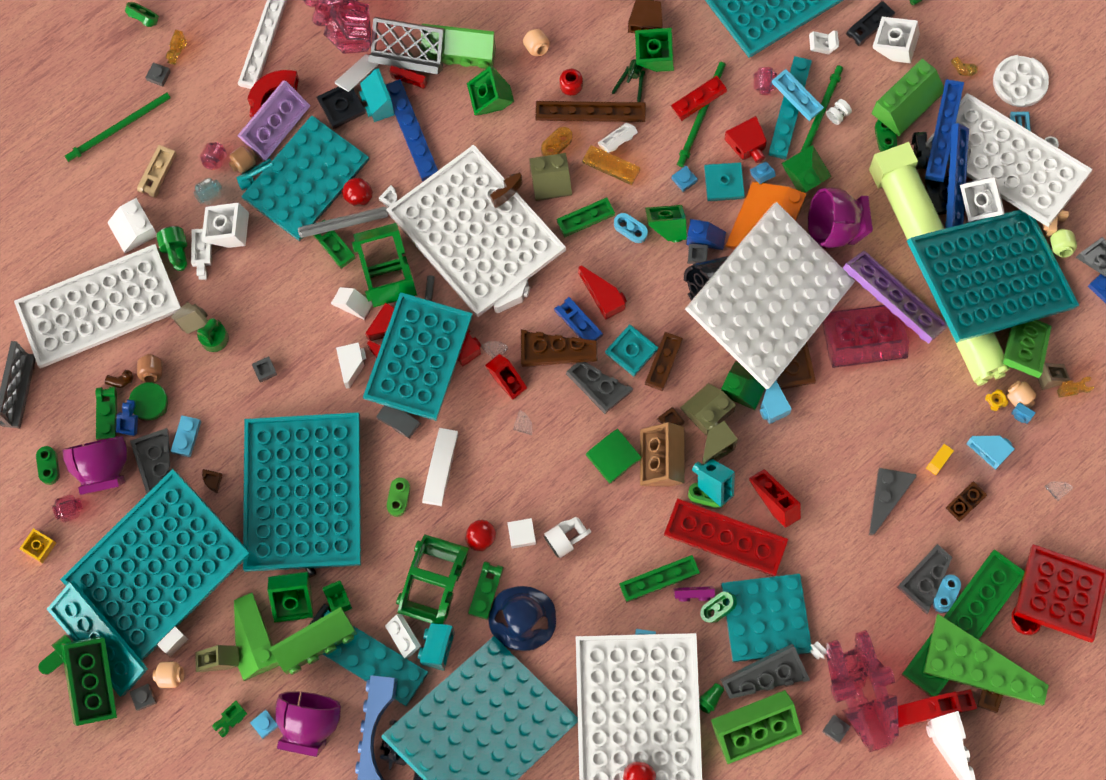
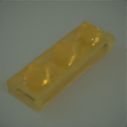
(611, 165)

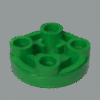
(149, 400)

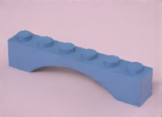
(380, 695)

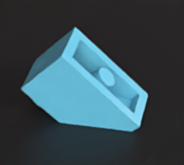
(774, 404)
(991, 448)

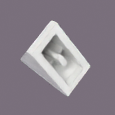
(352, 302)

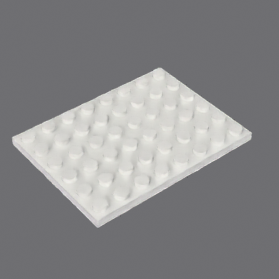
(469, 238)
(770, 295)
(638, 705)

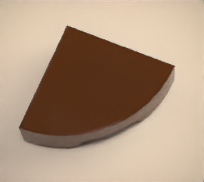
(671, 416)
(212, 479)

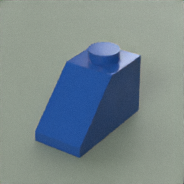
(705, 234)

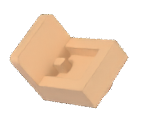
(1062, 216)

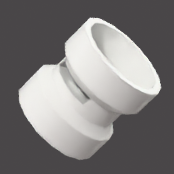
(839, 111)

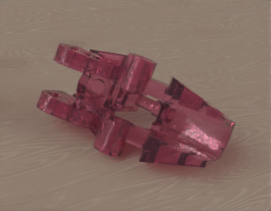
(345, 23)
(874, 720)

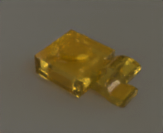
(1070, 388)

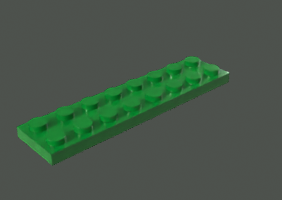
(971, 612)

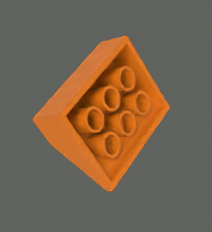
(756, 204)

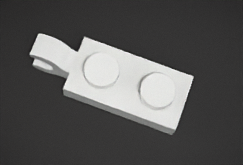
(200, 253)

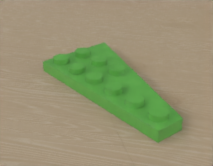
(968, 661)

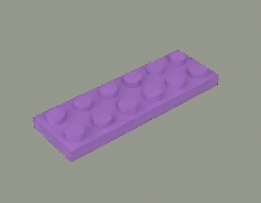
(895, 296)

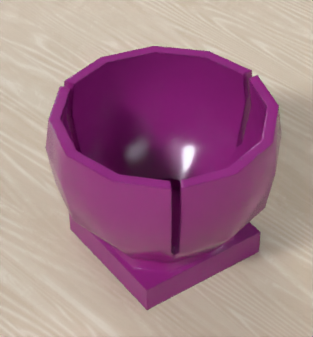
(838, 218)
(97, 464)
(308, 724)

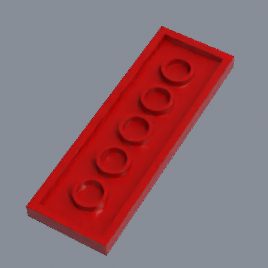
(726, 537)

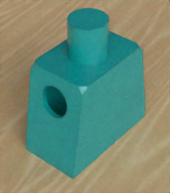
(715, 480)

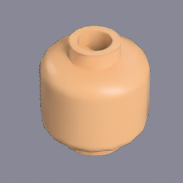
(536, 42)
(1022, 393)
(168, 674)

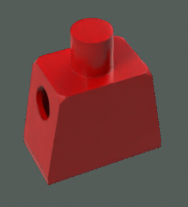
(747, 140)

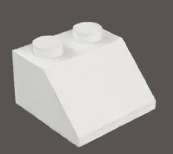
(897, 39)
(982, 199)
(225, 225)
(131, 226)

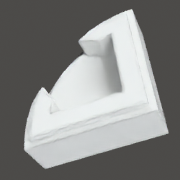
(389, 197)

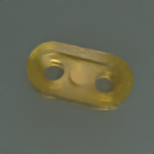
(555, 143)

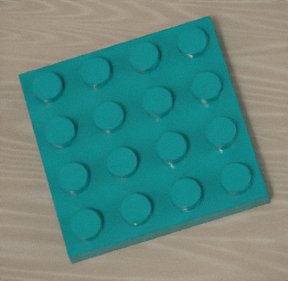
(767, 617)

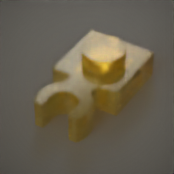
(176, 45)

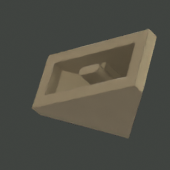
(1053, 375)

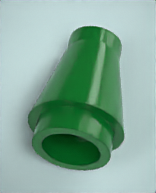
(710, 698)

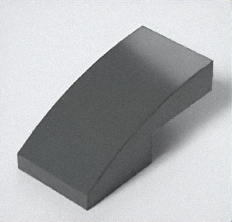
(398, 420)

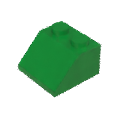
(655, 49)
(290, 597)

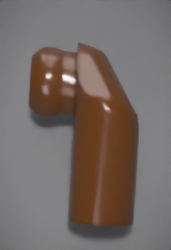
(121, 381)

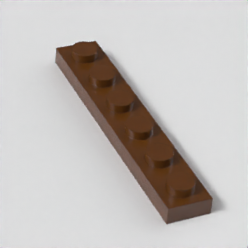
(590, 111)

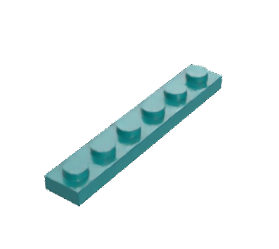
(788, 112)

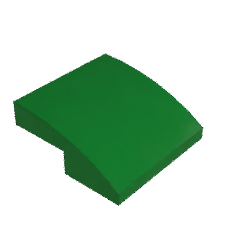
(613, 456)

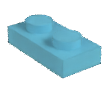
(185, 436)

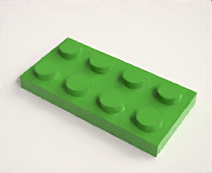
(1028, 347)

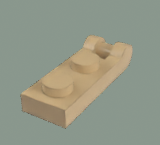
(156, 171)

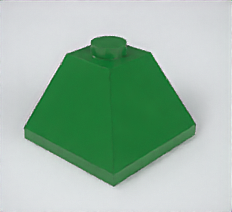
(489, 92)
(806, 169)
(668, 222)
(742, 387)

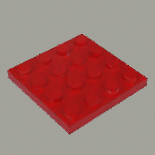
(1061, 593)

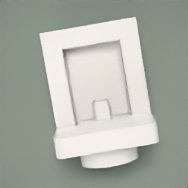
(824, 42)

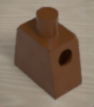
(645, 16)

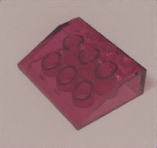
(864, 336)

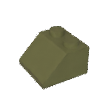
(550, 176)
(708, 407)
(719, 442)

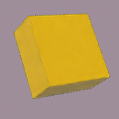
(939, 459)
(37, 545)

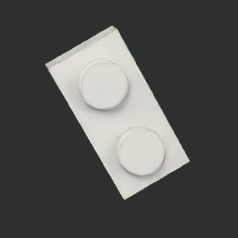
(617, 137)
(402, 636)

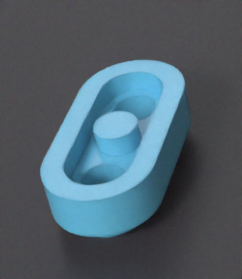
(631, 228)
(947, 593)

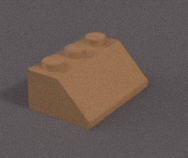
(662, 455)

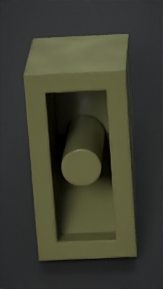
(217, 658)

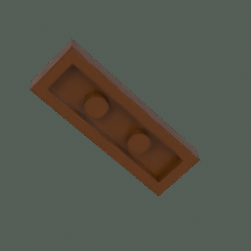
(663, 361)

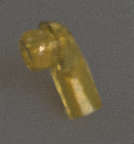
(964, 69)

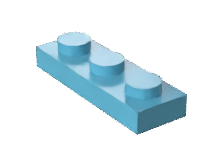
(797, 94)

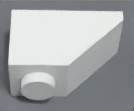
(514, 296)
(351, 362)

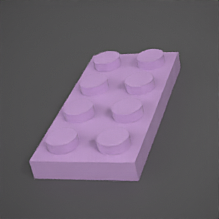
(274, 120)

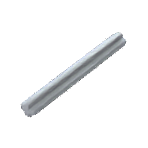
(342, 222)

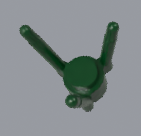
(633, 71)

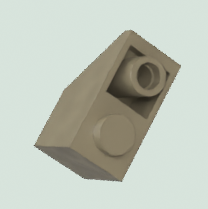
(190, 318)

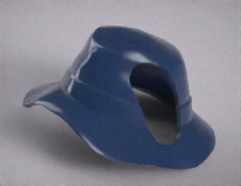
(522, 610)

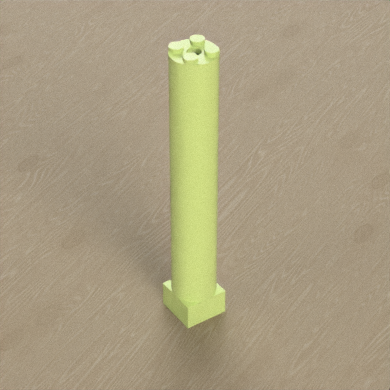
(898, 176)

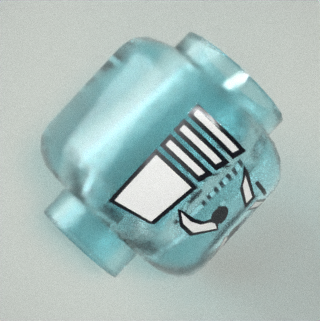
(207, 191)

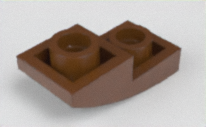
(511, 186)
(966, 501)

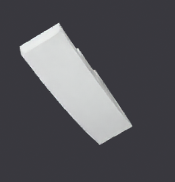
(440, 467)

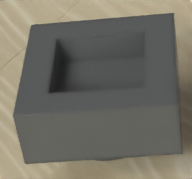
(158, 74)
(697, 253)
(264, 369)
(142, 697)
(836, 729)

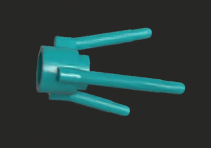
(246, 179)

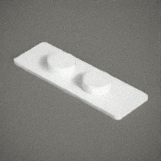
(356, 73)

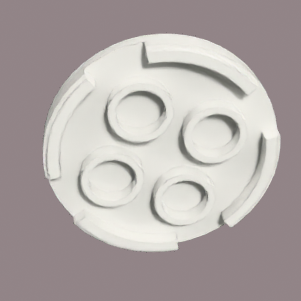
(1021, 81)

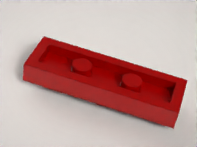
(699, 98)

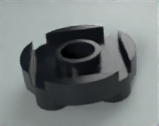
(922, 152)

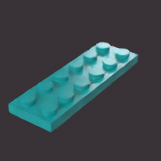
(84, 621)
(370, 657)

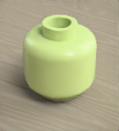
(1063, 243)

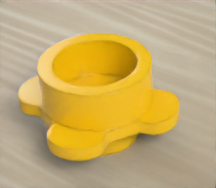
(1002, 401)

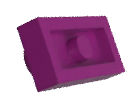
(703, 593)

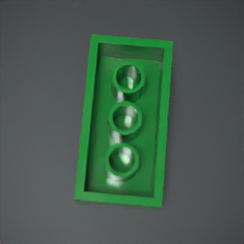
(88, 680)

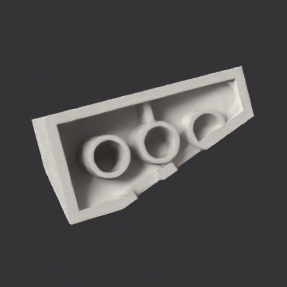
(948, 737)

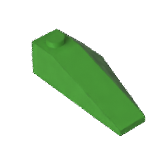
(252, 639)

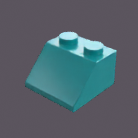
(376, 96)
(437, 646)

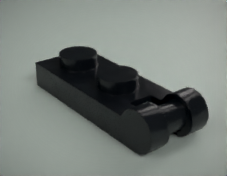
(869, 23)

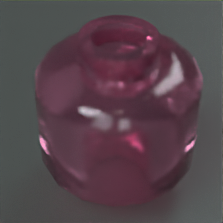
(763, 80)
(213, 155)
(67, 508)

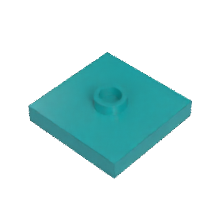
(724, 181)
(631, 350)

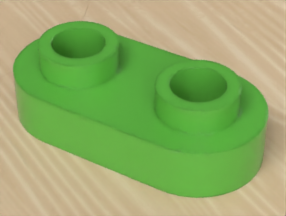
(398, 496)
(702, 499)

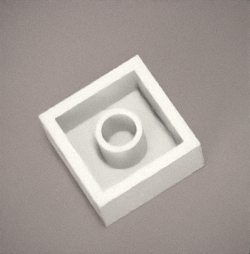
(521, 533)
(172, 641)

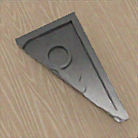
(888, 491)

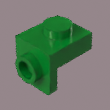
(337, 596)

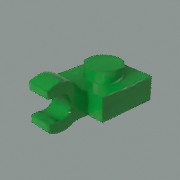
(231, 716)

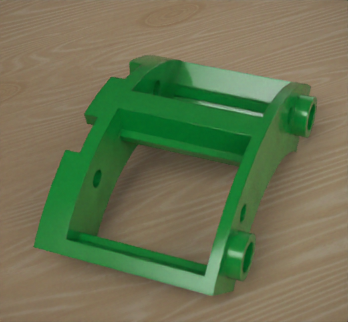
(389, 292)
(443, 550)

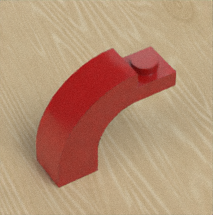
(266, 86)

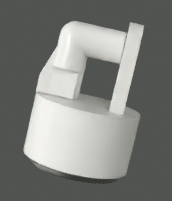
(557, 539)

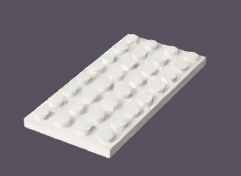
(1026, 167)
(97, 306)

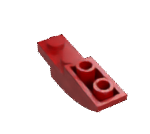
(934, 707)

